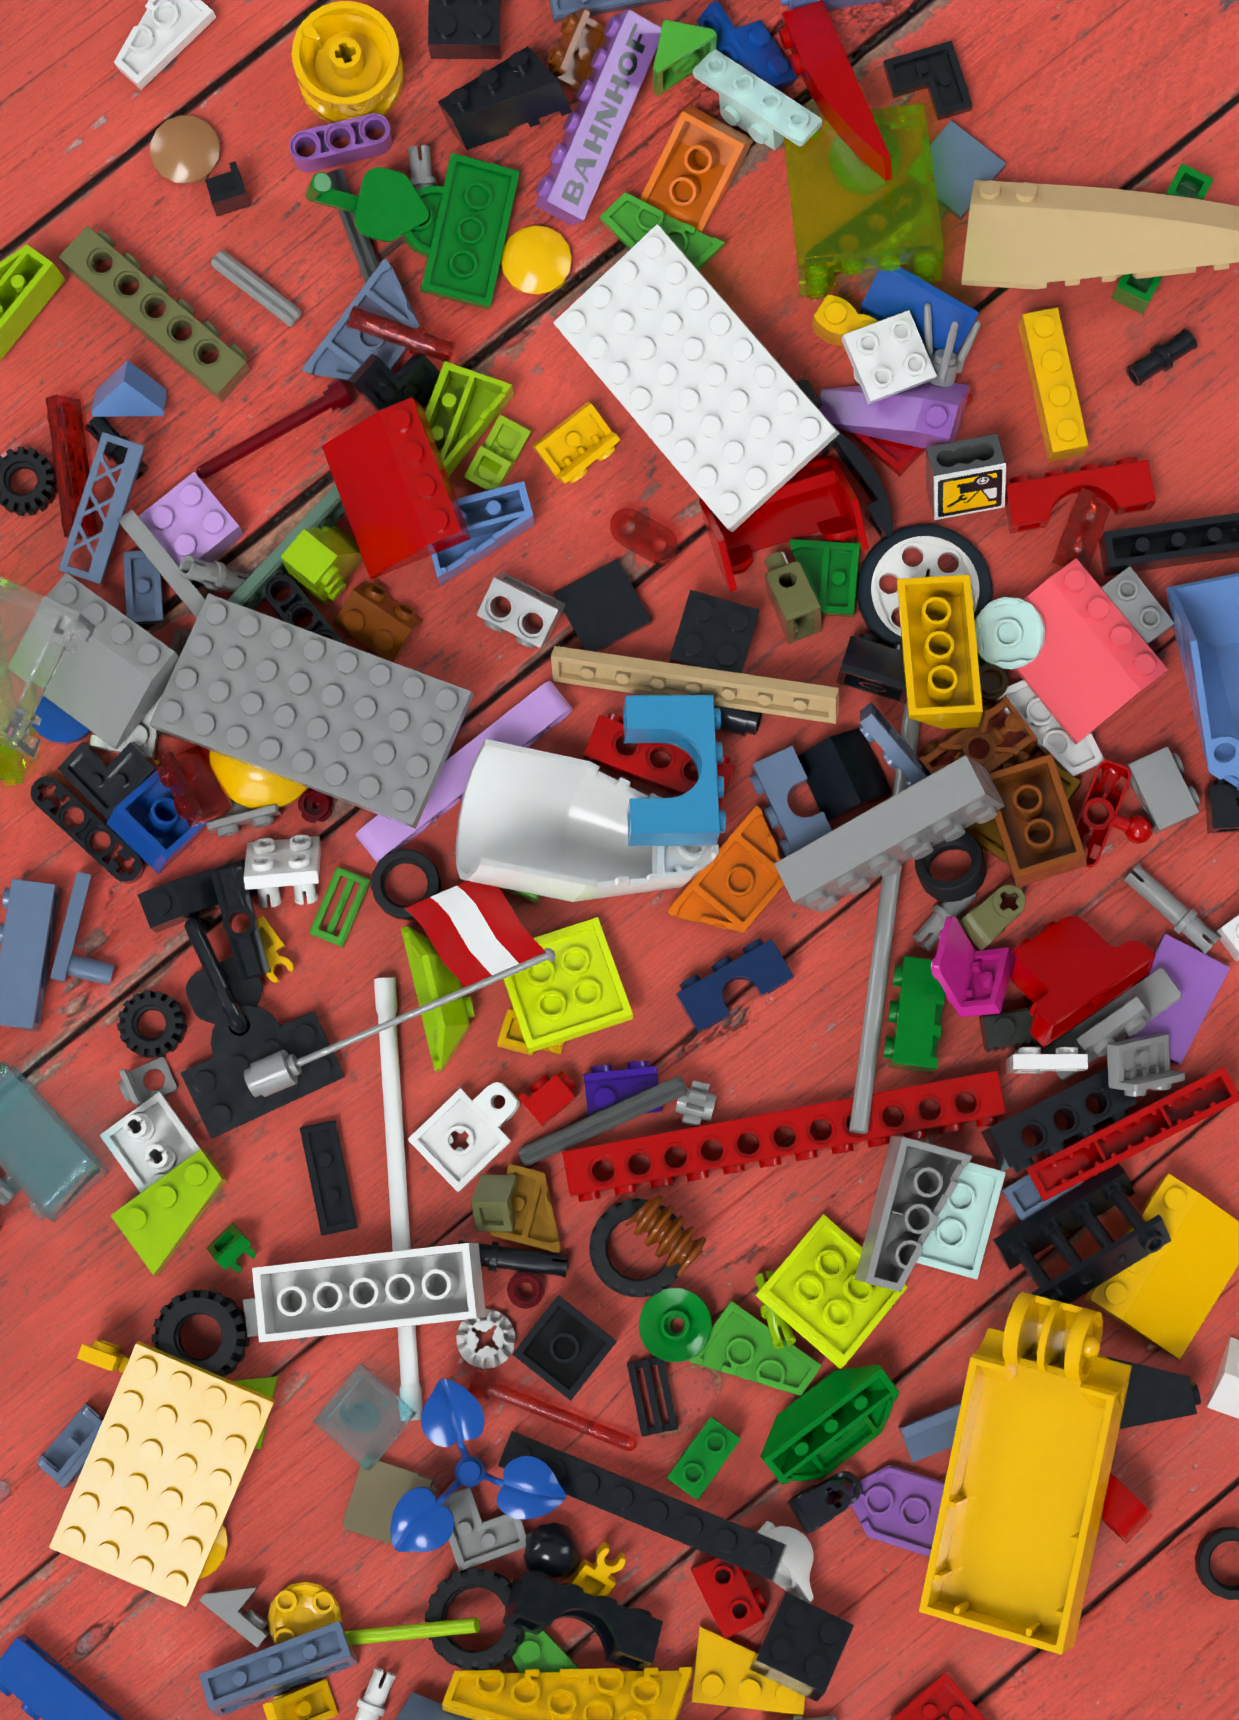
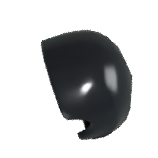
(552, 1550)

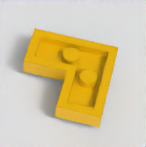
(104, 1355)

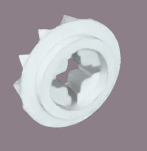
(487, 1357)

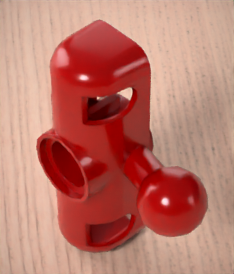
(1137, 828)

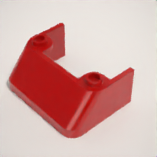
(809, 503)

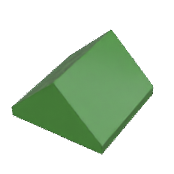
(679, 52)

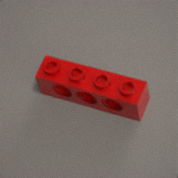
(603, 752)

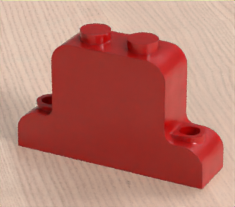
(1074, 974)

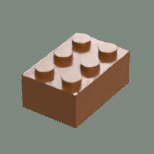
(1036, 822)

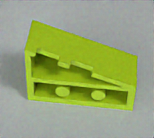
(25, 288)
(463, 409)
(322, 561)
(168, 1209)

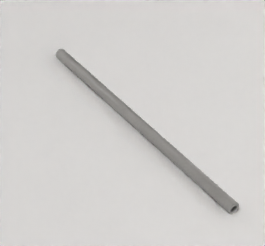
(879, 967)

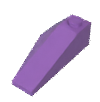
(914, 417)

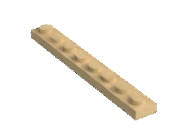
(665, 678)

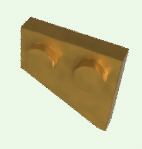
(532, 1211)

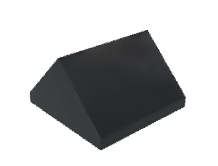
(843, 774)

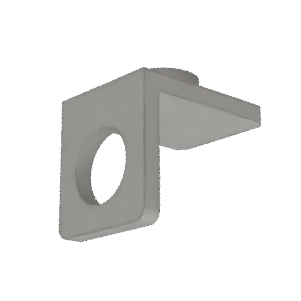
(133, 1084)

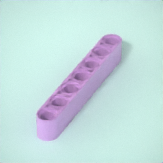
(518, 727)

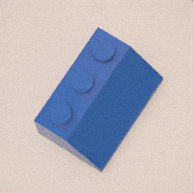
(901, 291)

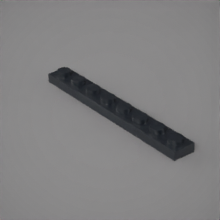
(653, 1508)

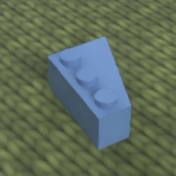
(492, 521)

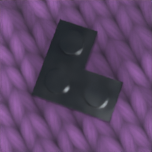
(931, 69)
(385, 388)
(104, 783)

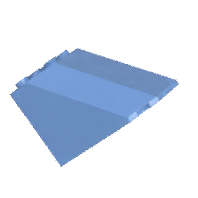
(1208, 646)

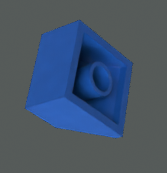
(152, 825)

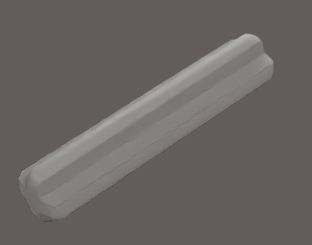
(256, 288)

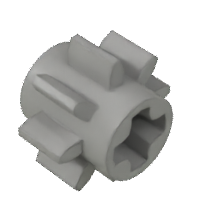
(696, 1104)

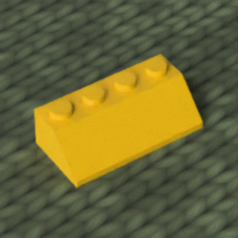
(940, 651)

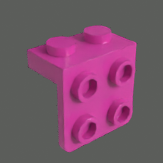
(971, 978)

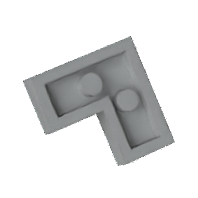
(481, 1541)

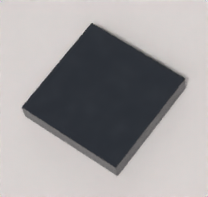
(603, 607)

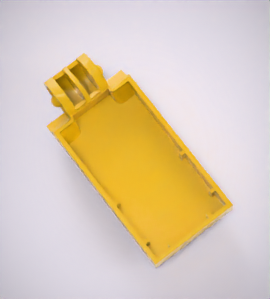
(1027, 1477)

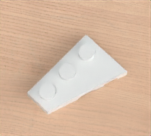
(160, 37)
(1051, 736)

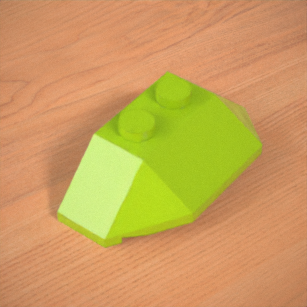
(432, 980)

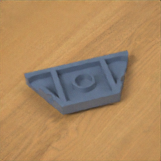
(348, 348)

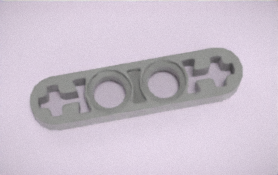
(162, 561)

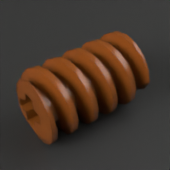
(667, 1234)

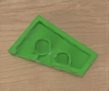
(633, 218)
(745, 1350)

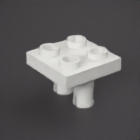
(888, 357)
(283, 863)
(150, 1142)

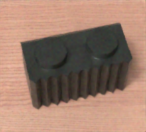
(1007, 1030)

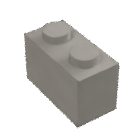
(1163, 790)

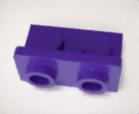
(610, 1087)

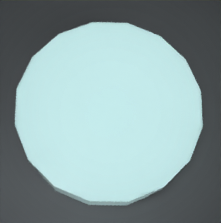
(1009, 633)

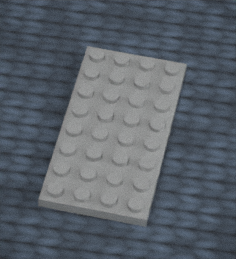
(312, 710)

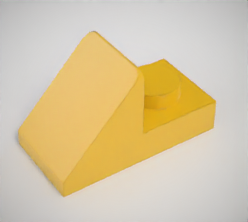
(303, 1703)

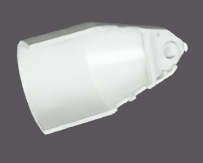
(559, 830)

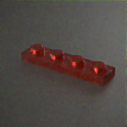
(70, 461)

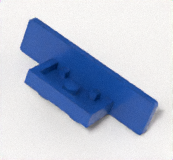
(749, 47)

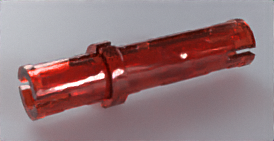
(413, 339)

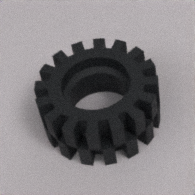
(44, 488)
(136, 1008)

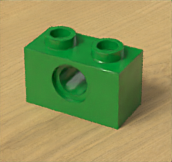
(703, 1457)

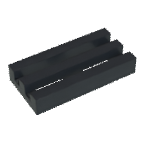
(659, 1427)

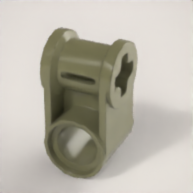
(988, 920)

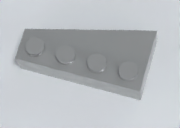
(906, 1208)

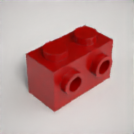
(729, 1595)

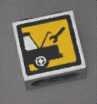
(965, 476)

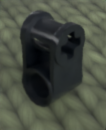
(822, 1501)

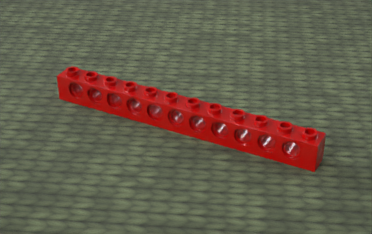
(982, 1087)

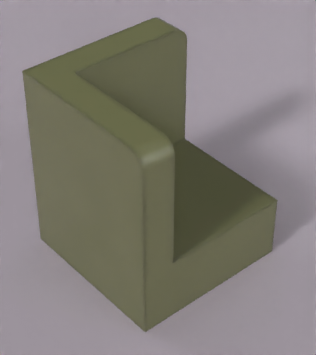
(493, 1203)

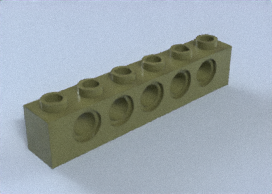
(92, 248)

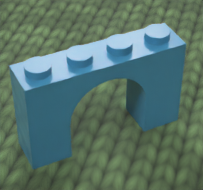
(690, 725)

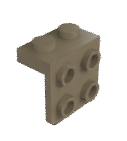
(376, 1497)

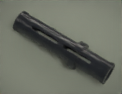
(521, 1259)

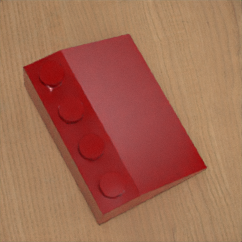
(395, 488)

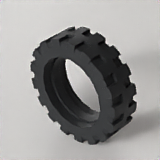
(602, 1265)
(438, 1611)

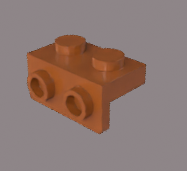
(573, 55)
(378, 620)

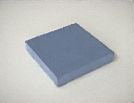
(956, 164)

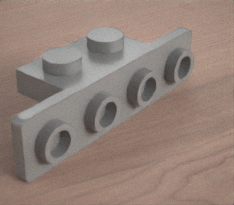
(1120, 1018)

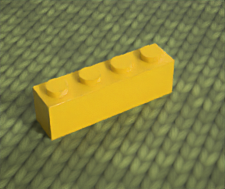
(1053, 385)

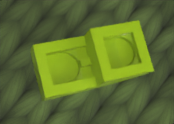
(498, 454)

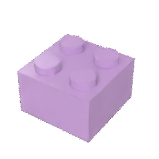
(191, 522)

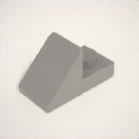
(229, 1605)

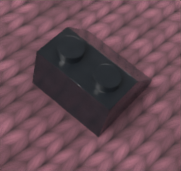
(874, 668)

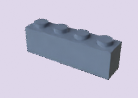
(26, 951)

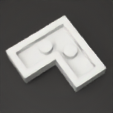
(1031, 1061)

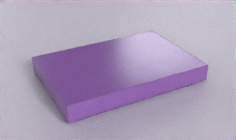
(1198, 981)

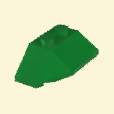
(829, 1423)

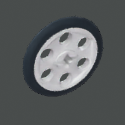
(886, 559)

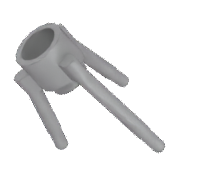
(945, 360)

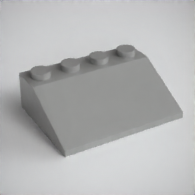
(114, 675)

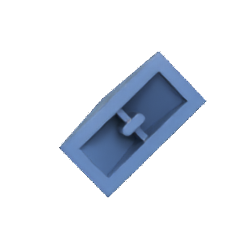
(129, 394)

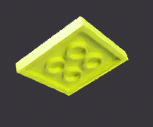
(572, 993)
(819, 1294)

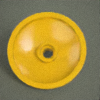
(251, 785)

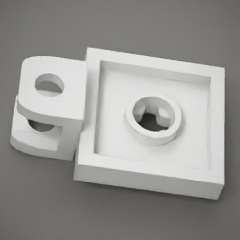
(483, 1126)

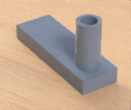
(68, 963)

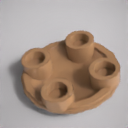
(185, 149)

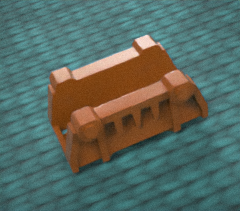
(998, 757)

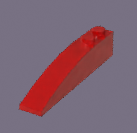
(832, 83)
(1133, 1134)

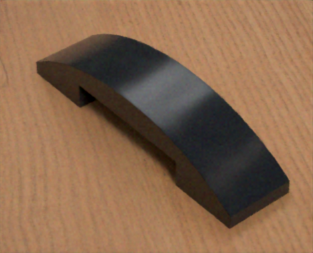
(879, 511)

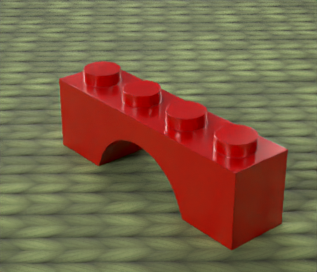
(1123, 487)

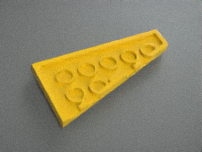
(568, 1694)

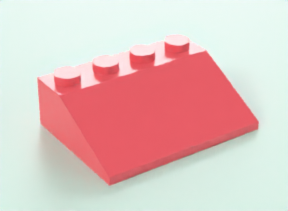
(1090, 654)

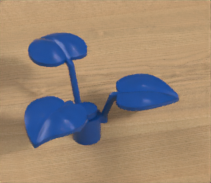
(454, 1416)

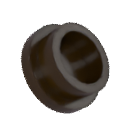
(992, 681)

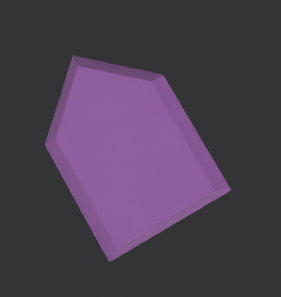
(900, 1508)

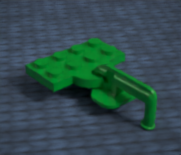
(462, 229)

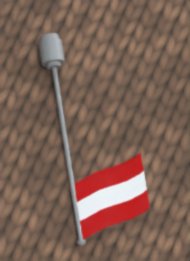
(474, 938)

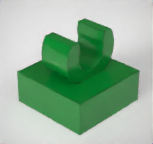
(229, 1247)

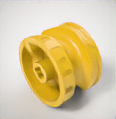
(347, 62)

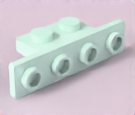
(755, 104)

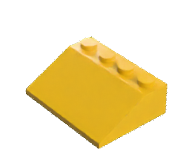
(1177, 1286)

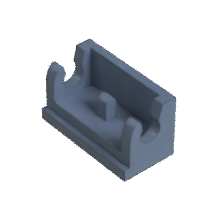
(69, 1451)

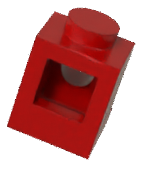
(549, 1097)

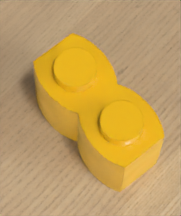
(837, 318)

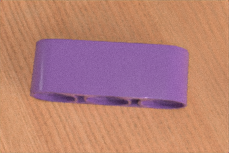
(323, 137)

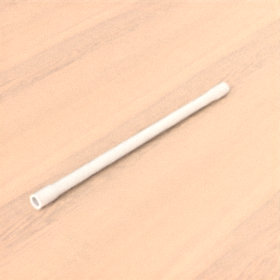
(386, 1008)

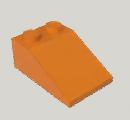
(696, 168)

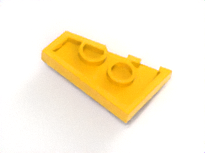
(725, 1678)

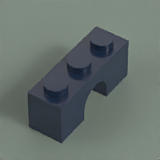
(760, 966)

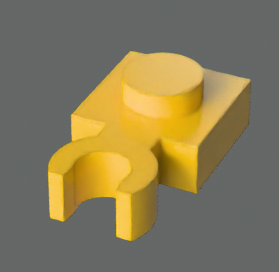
(272, 945)
(596, 1577)

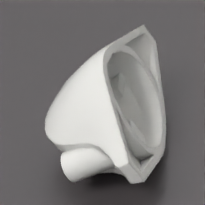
(796, 1562)

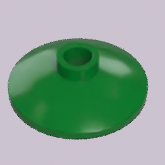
(657, 1322)

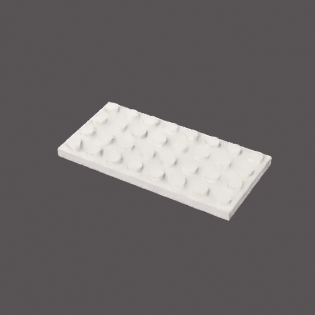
(695, 378)

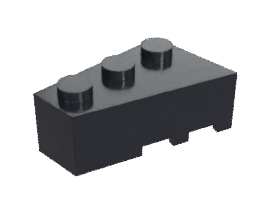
(502, 99)

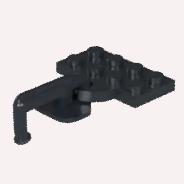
(231, 1004)

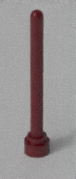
(333, 398)

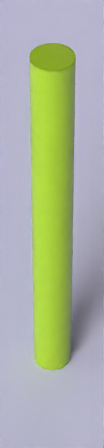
(413, 1631)

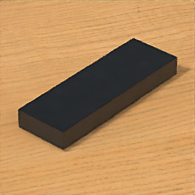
(328, 1177)

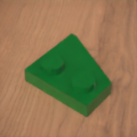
(830, 572)

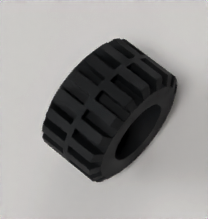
(216, 1306)

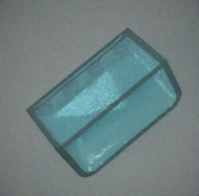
(42, 1150)

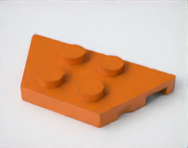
(737, 882)

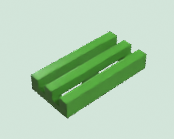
(352, 914)

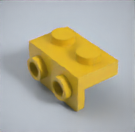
(576, 444)

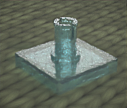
(364, 1417)

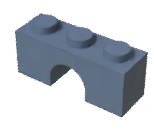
(776, 779)

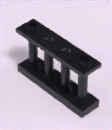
(1070, 1213)

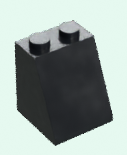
(1157, 1396)

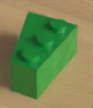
(914, 1017)

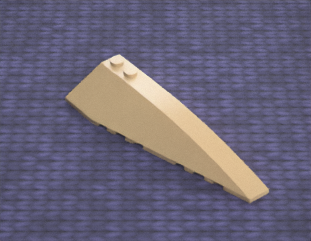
(1071, 233)

